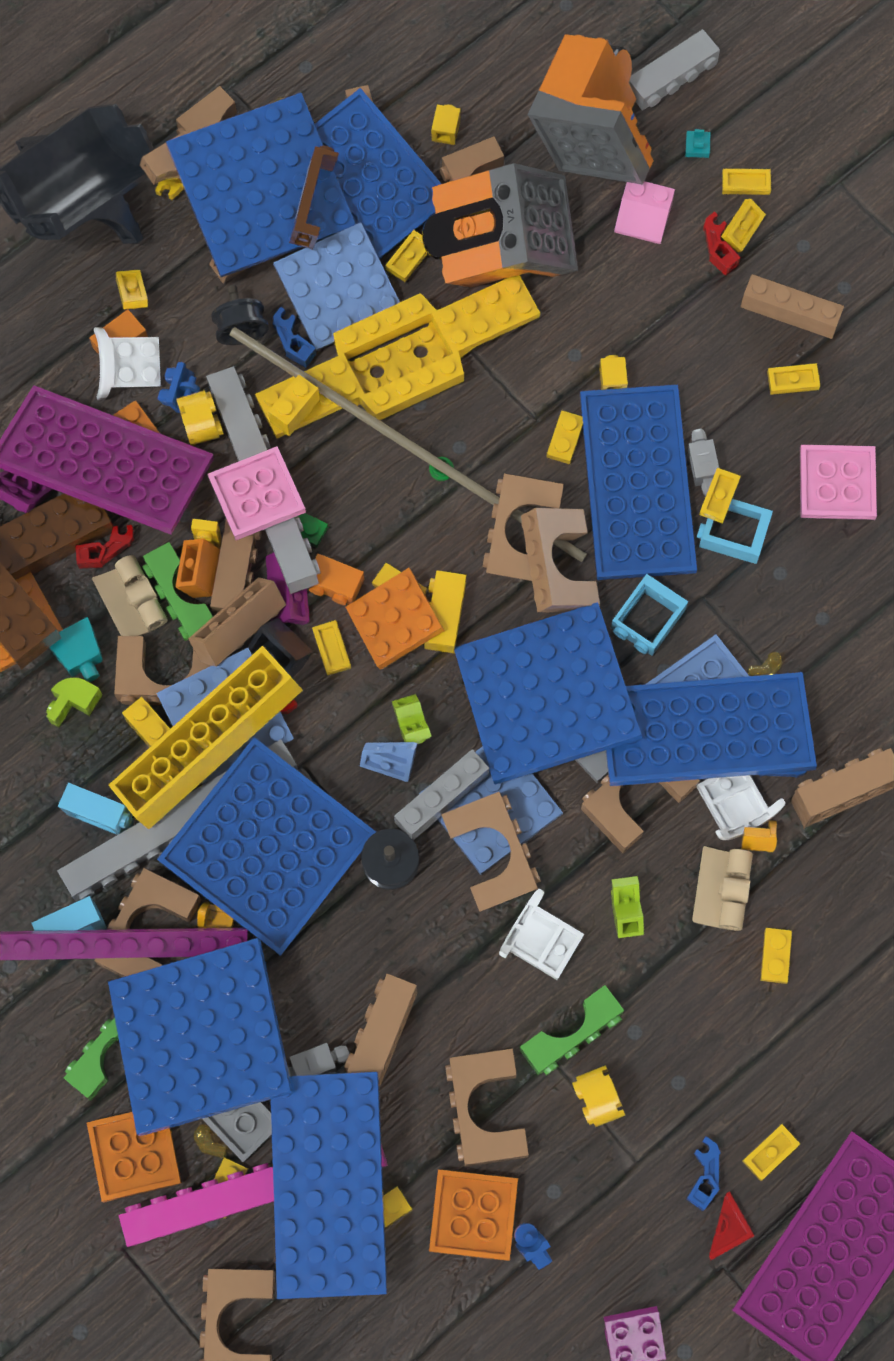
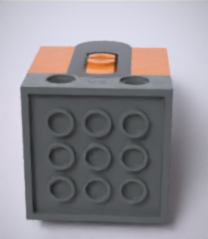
(588, 113)
(501, 226)

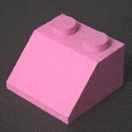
(644, 211)

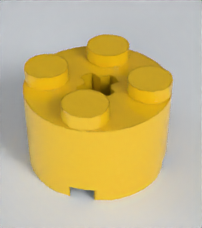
(198, 418)
(599, 1096)

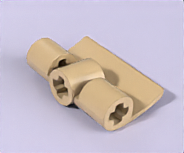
(130, 598)
(722, 888)

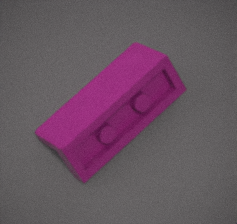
(296, 606)

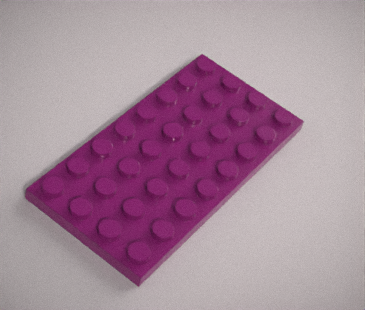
(102, 459)
(828, 1257)

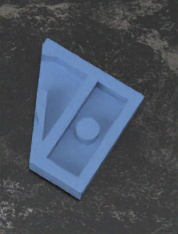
(390, 758)

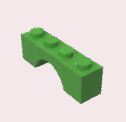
(164, 567)
(545, 1051)
(88, 1072)

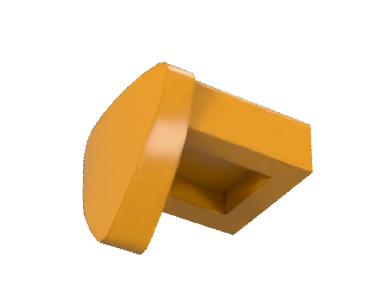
(760, 838)
(213, 917)

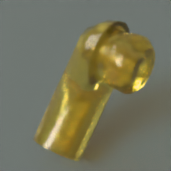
(769, 667)
(206, 1144)

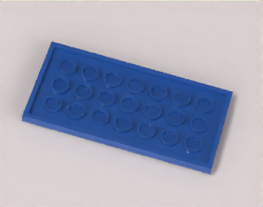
(637, 482)
(716, 730)
(329, 1187)

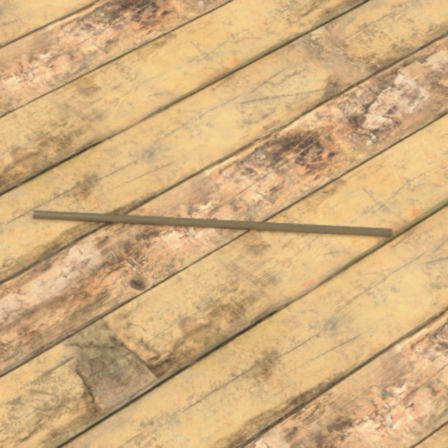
(390, 433)

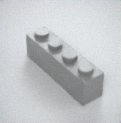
(674, 69)
(442, 795)

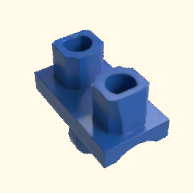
(182, 384)
(532, 1245)

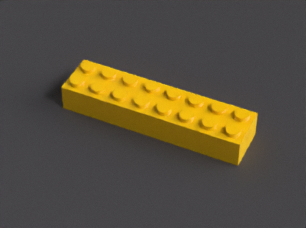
(205, 738)

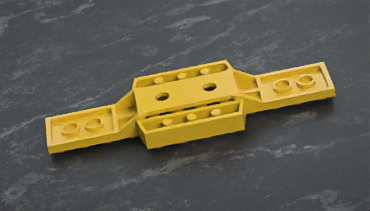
(407, 378)

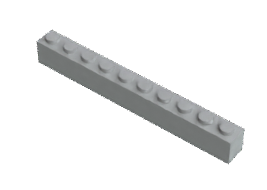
(247, 441)
(137, 844)

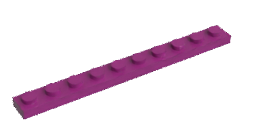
(116, 943)

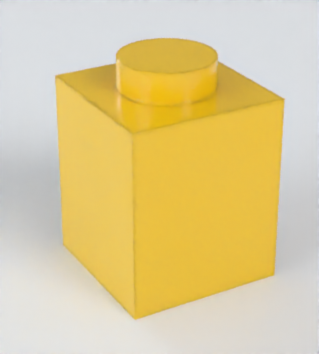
(445, 124)
(613, 372)

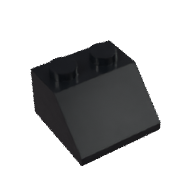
(282, 645)

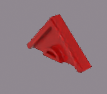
(731, 1228)

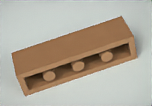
(792, 306)
(233, 568)
(237, 622)

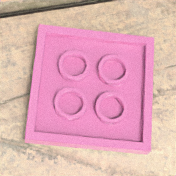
(838, 482)
(256, 493)

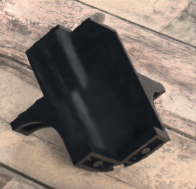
(77, 176)

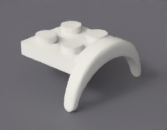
(127, 362)
(736, 805)
(541, 939)

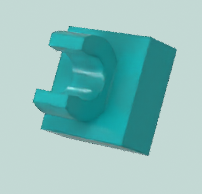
(697, 144)

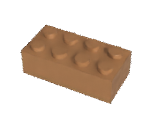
(845, 787)
(383, 1027)

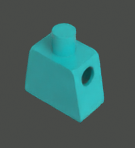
(79, 650)

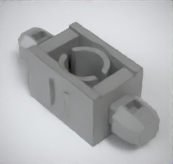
(702, 459)
(317, 1061)

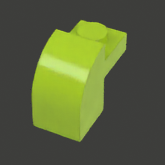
(69, 694)
(411, 719)
(627, 907)

